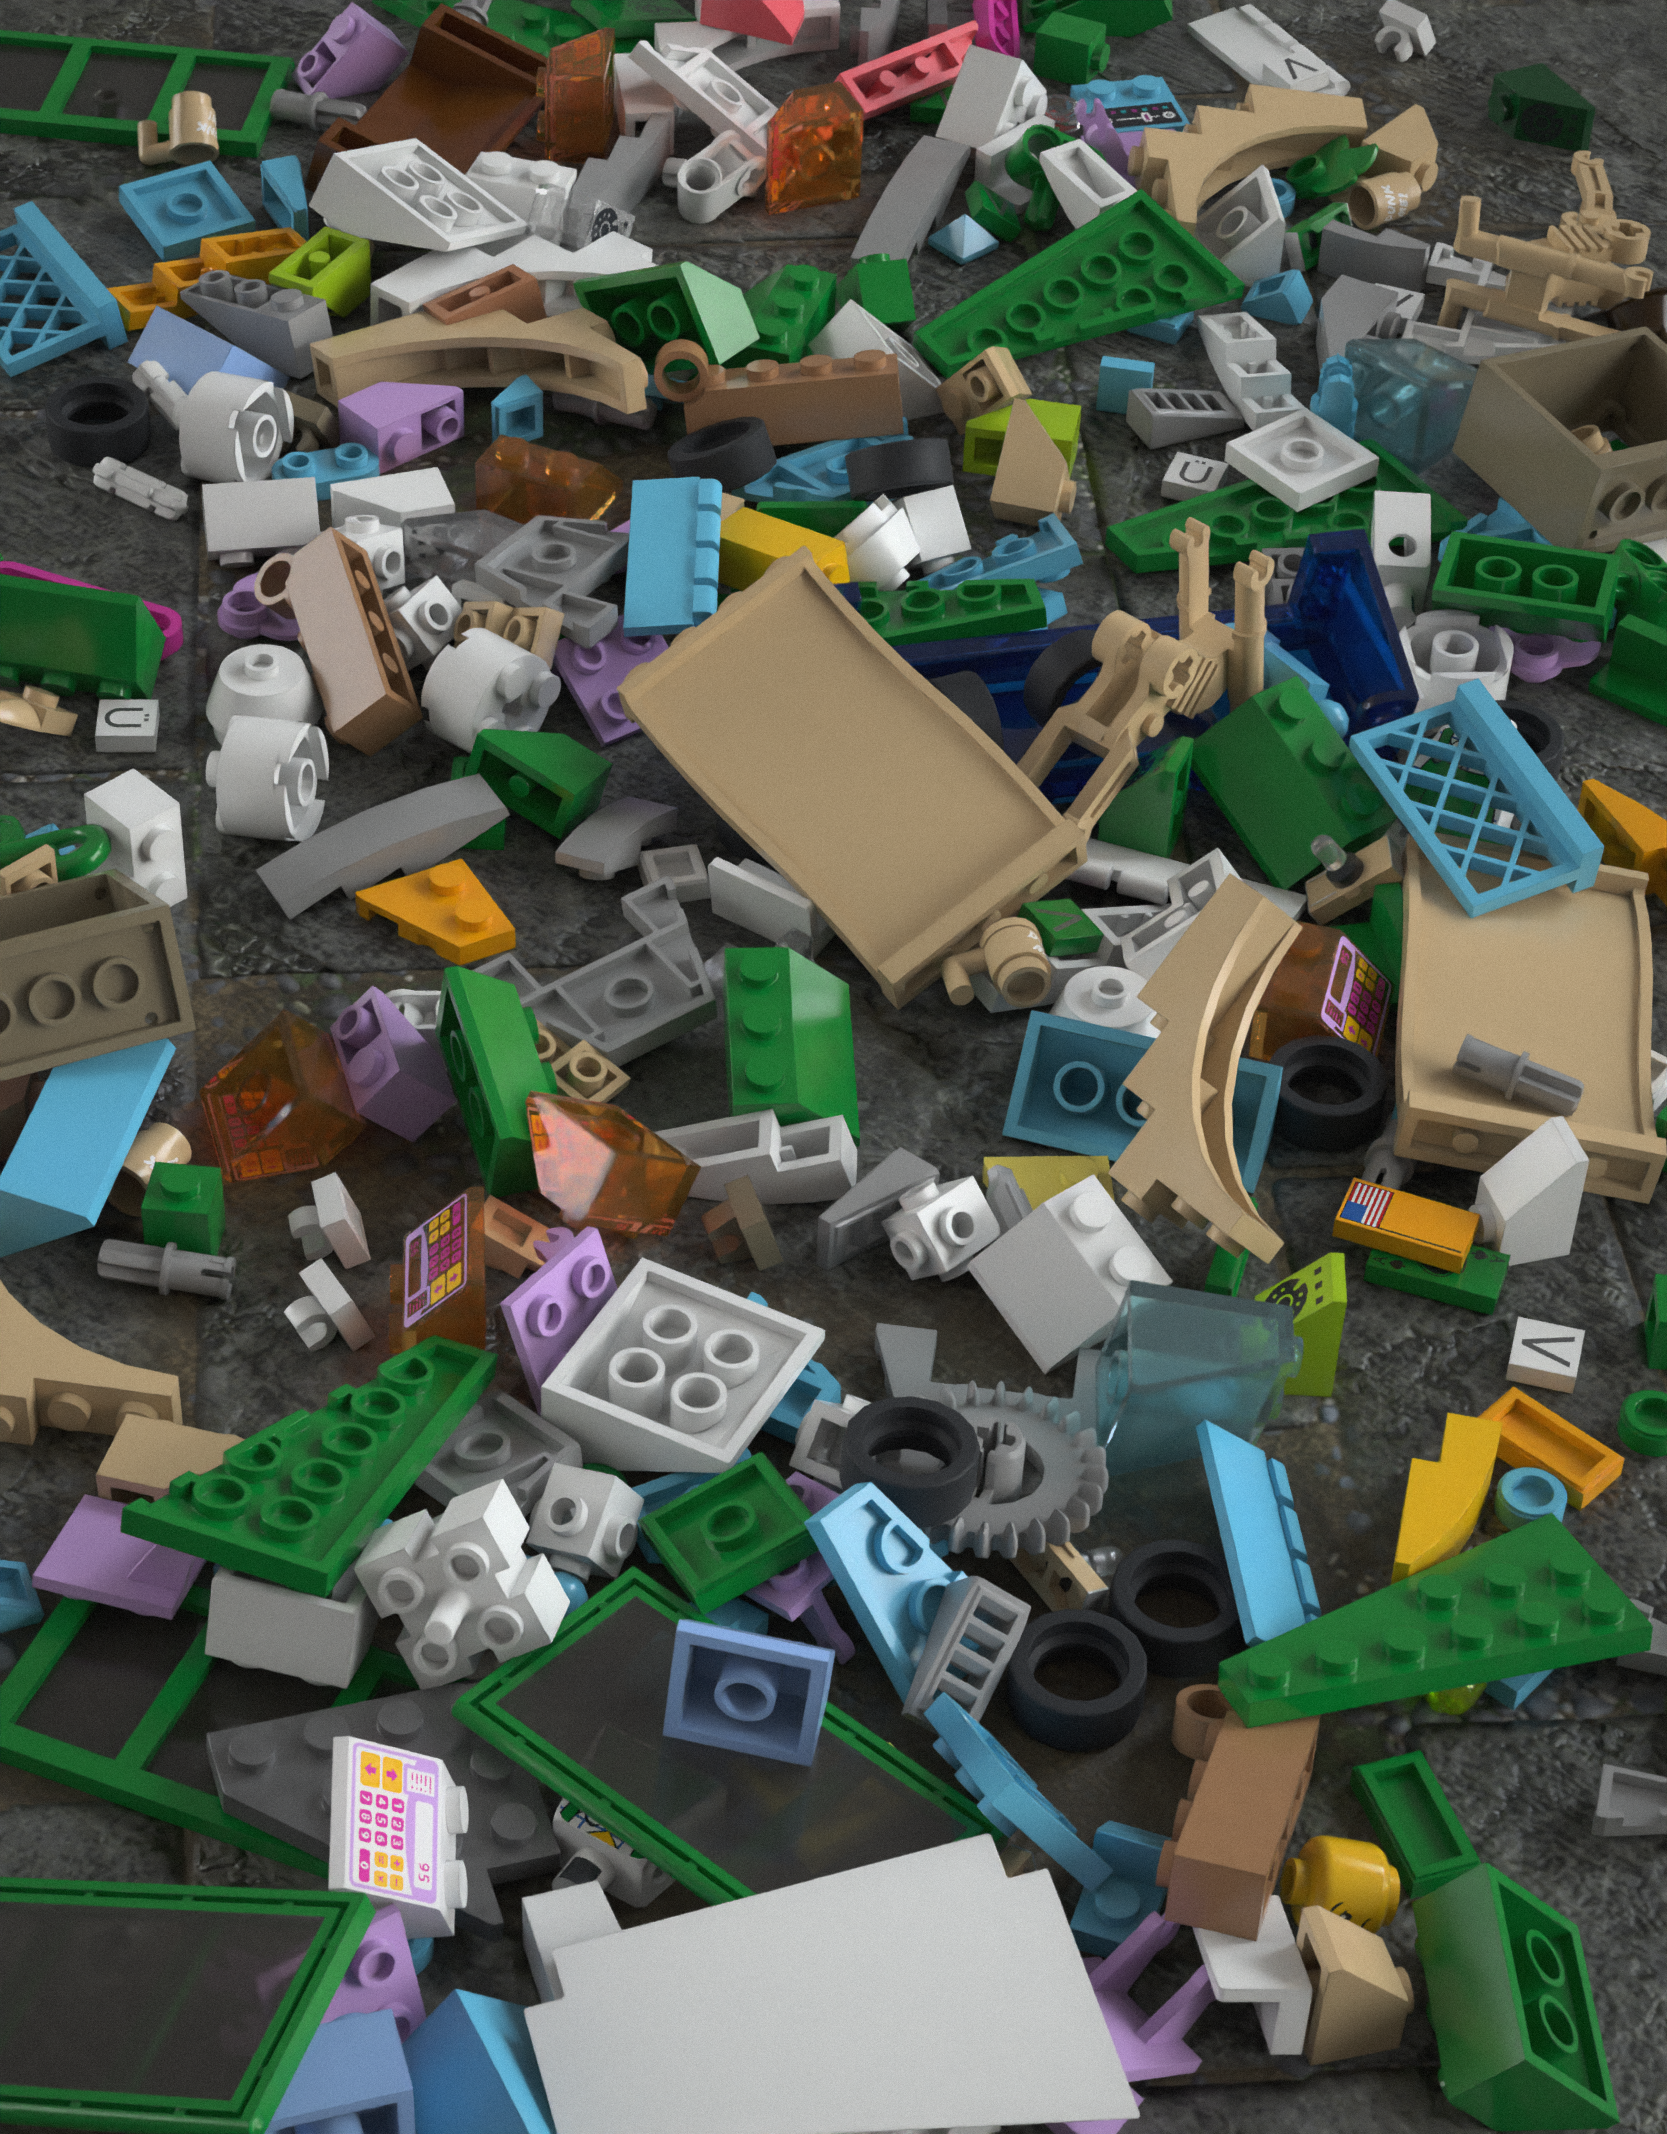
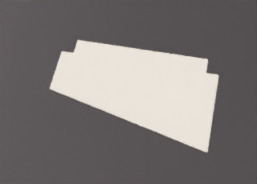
(836, 2009)

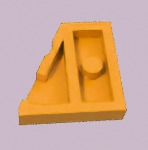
(442, 910)

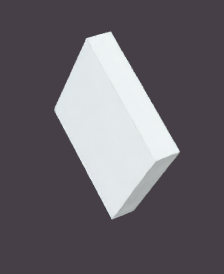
(1301, 459)

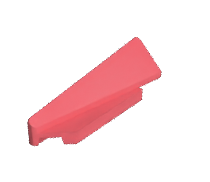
(909, 71)

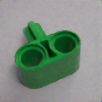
(1028, 172)
(1641, 583)

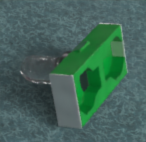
(1304, 239)

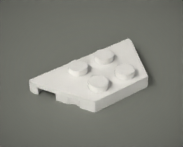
(710, 90)

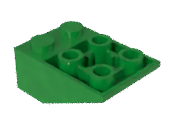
(1121, 17)

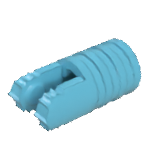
(1335, 395)

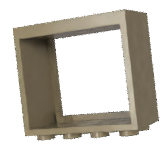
(1523, 446)
(85, 972)

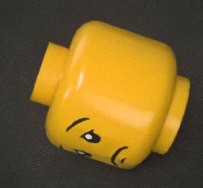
(1344, 1879)

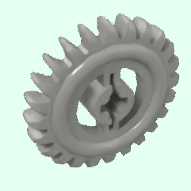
(1062, 1453)

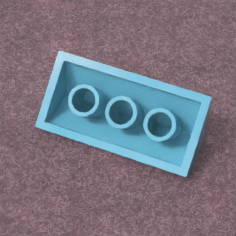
(1075, 1100)
(76, 1144)
(476, 2070)

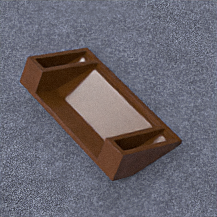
(456, 96)

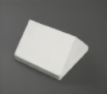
(1245, 228)

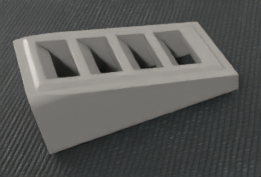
(1179, 415)
(856, 1218)
(996, 1632)

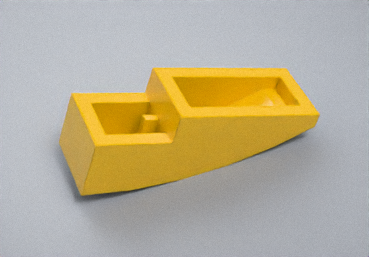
(1446, 1495)

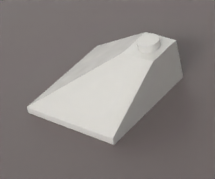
(409, 198)
(675, 1374)

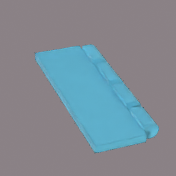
(672, 555)
(1258, 1536)

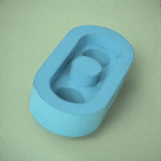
(328, 466)

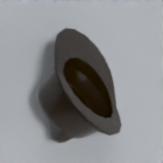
(1637, 313)

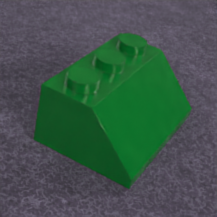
(670, 304)
(788, 315)
(1528, 586)
(77, 639)
(1286, 780)
(788, 1038)
(492, 1069)
(1511, 2007)

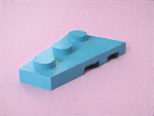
(1039, 557)
(885, 1577)
(1008, 1792)

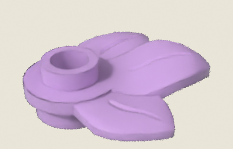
(248, 618)
(1545, 655)

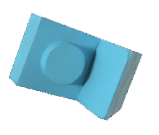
(1126, 1895)

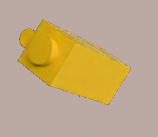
(755, 540)

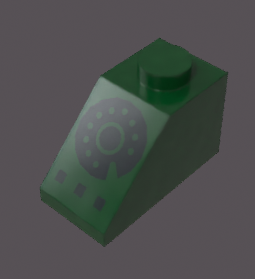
(1541, 108)

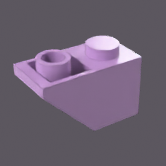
(350, 57)
(401, 420)
(390, 1067)

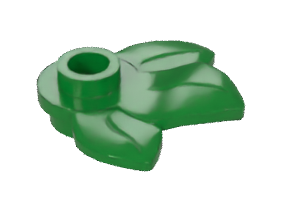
(1330, 168)

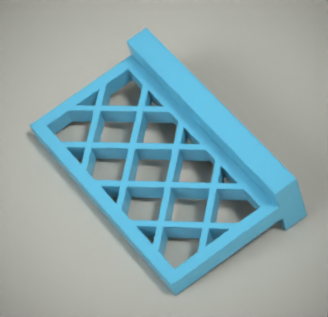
(59, 276)
(1521, 787)

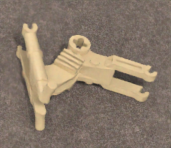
(1562, 268)
(1156, 674)

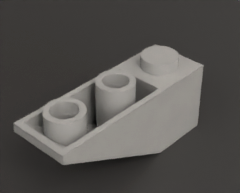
(1354, 312)
(262, 318)

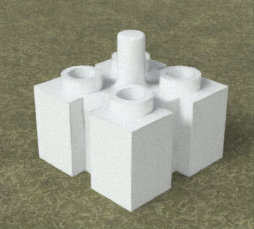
(462, 1585)

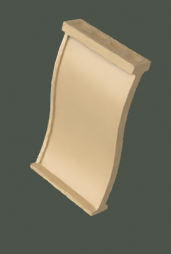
(851, 775)
(1536, 977)

